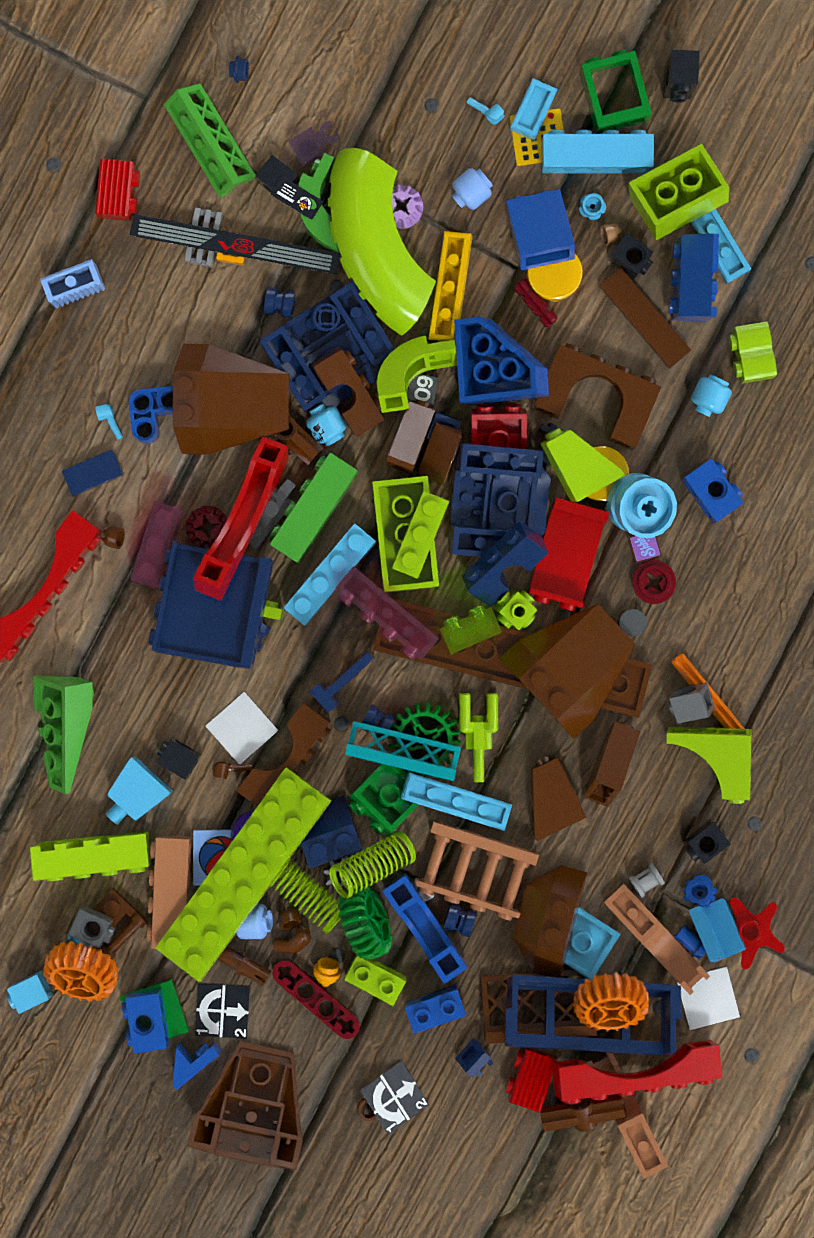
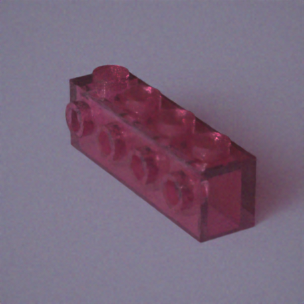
(382, 609)

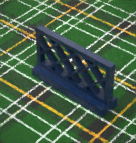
(326, 695)

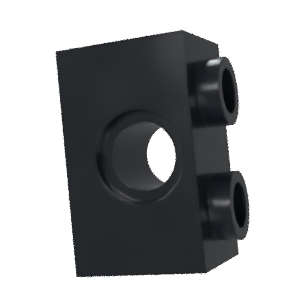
(681, 75)

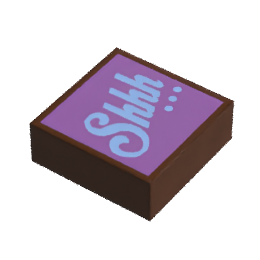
(644, 548)

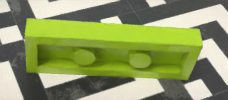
(420, 534)

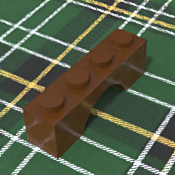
(306, 728)

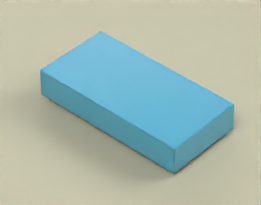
(533, 109)

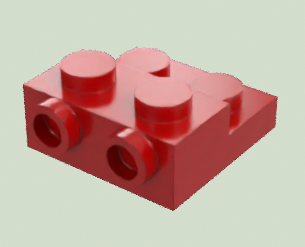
(499, 426)

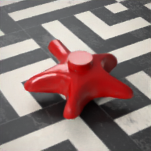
(755, 930)

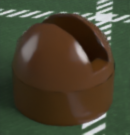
(114, 537)
(289, 919)
(361, 1109)

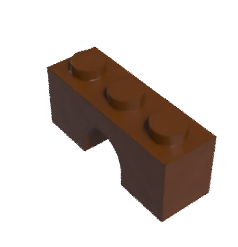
(337, 369)

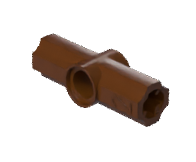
(301, 443)
(583, 1115)

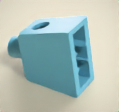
(136, 791)

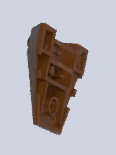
(225, 399)
(571, 665)
(252, 1110)

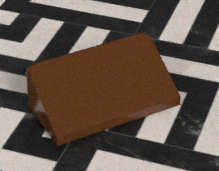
(440, 453)

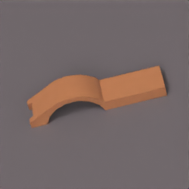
(656, 938)
(635, 1128)

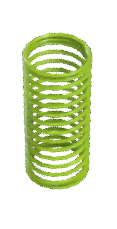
(343, 872)
(333, 920)

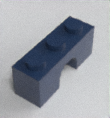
(517, 547)

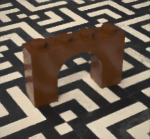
(635, 393)

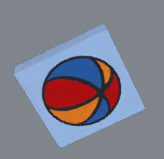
(207, 850)

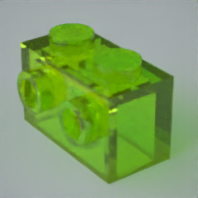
(471, 630)

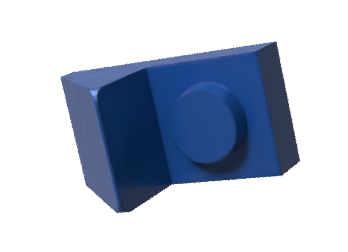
(186, 1067)

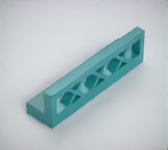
(400, 761)

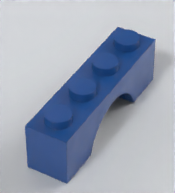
(425, 927)

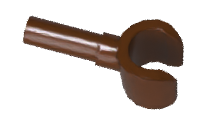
(221, 769)

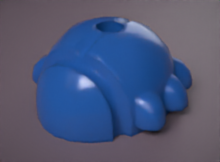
(703, 885)

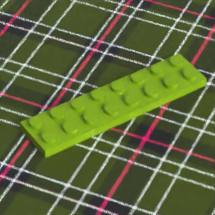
(243, 874)

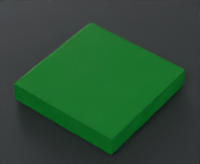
(173, 1009)

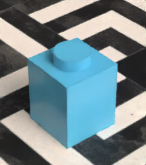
(29, 992)

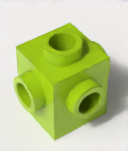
(507, 604)

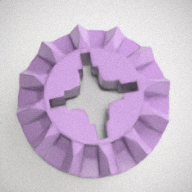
(414, 206)

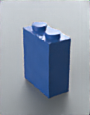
(540, 229)

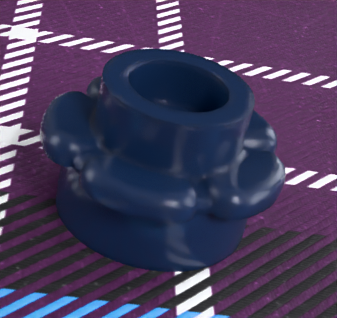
(239, 69)

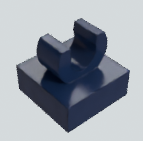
(473, 1058)

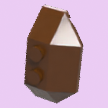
(549, 919)

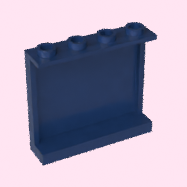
(205, 627)

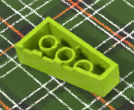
(90, 855)

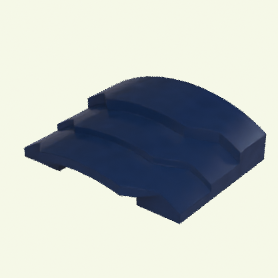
(300, 344)
(493, 493)

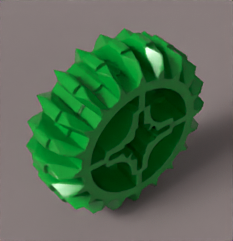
(445, 726)
(365, 923)

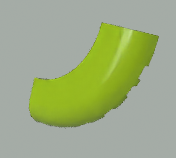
(370, 240)

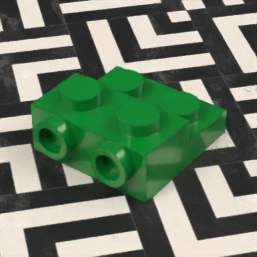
(380, 799)

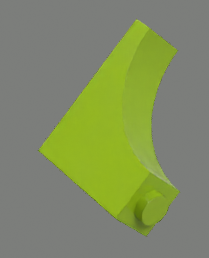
(725, 751)

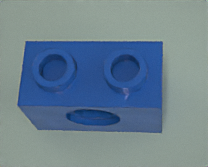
(713, 507)
(152, 1005)
(435, 1008)

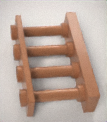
(495, 850)

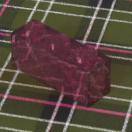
(158, 536)

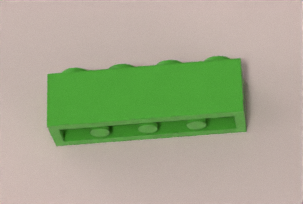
(313, 508)

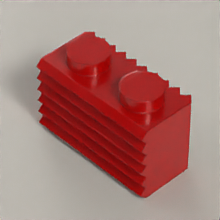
(116, 190)
(531, 1078)

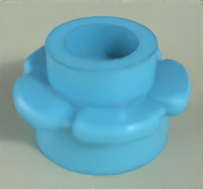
(595, 199)

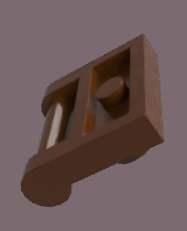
(116, 906)

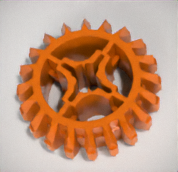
(80, 971)
(611, 1001)

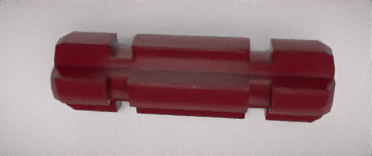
(535, 303)

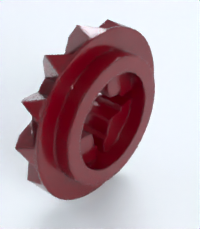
(196, 520)
(656, 569)

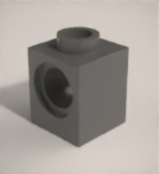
(691, 703)
(80, 927)

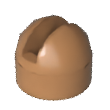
(610, 234)

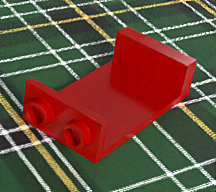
(572, 545)

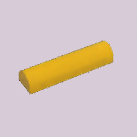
(450, 285)

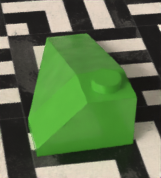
(65, 715)

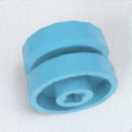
(641, 505)

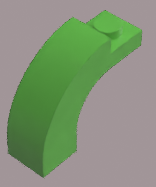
(320, 225)

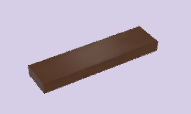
(644, 318)

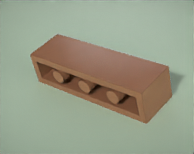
(170, 883)

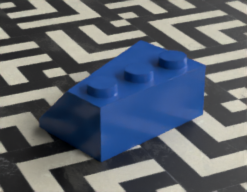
(693, 278)

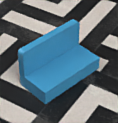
(717, 930)

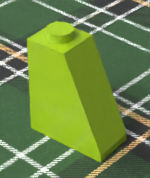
(578, 464)

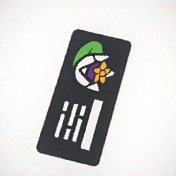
(296, 198)

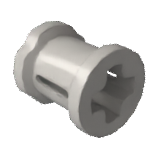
(646, 880)

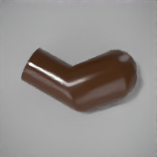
(295, 943)

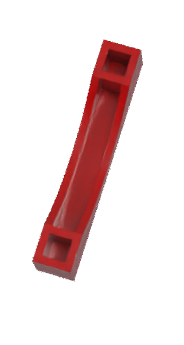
(73, 541)
(227, 550)
(691, 1063)

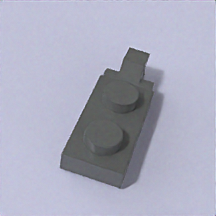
(273, 513)

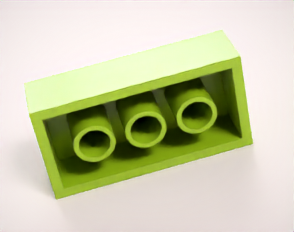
(394, 508)

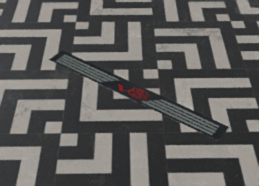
(235, 244)

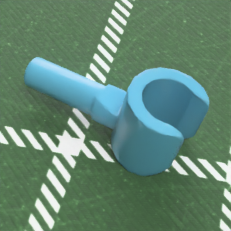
(493, 115)
(106, 412)

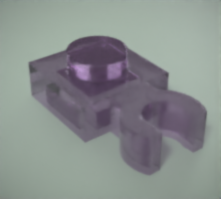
(309, 145)

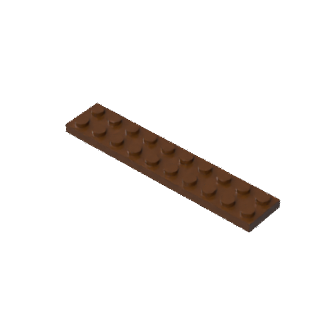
(484, 662)

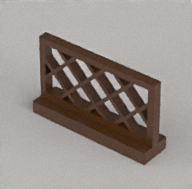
(496, 1034)

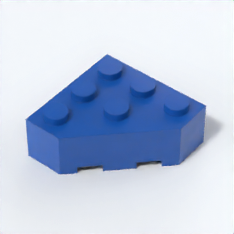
(495, 365)

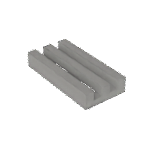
(207, 214)

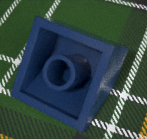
(332, 835)

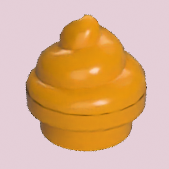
(327, 971)

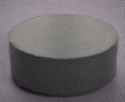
(632, 622)

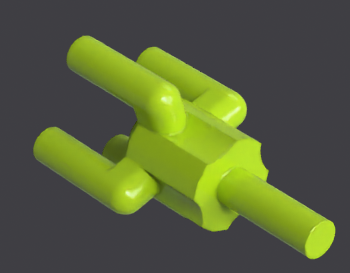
(478, 730)

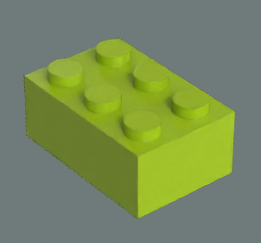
(679, 192)

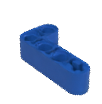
(150, 414)

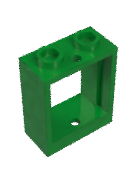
(622, 118)

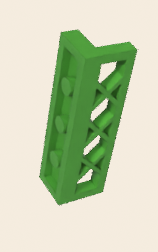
(204, 139)

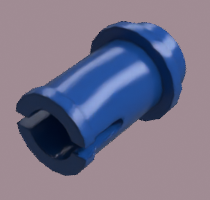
(691, 942)

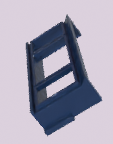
(670, 1012)

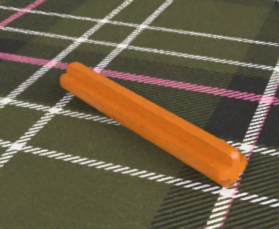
(693, 677)

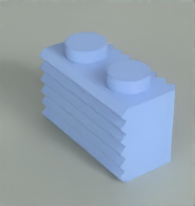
(72, 283)

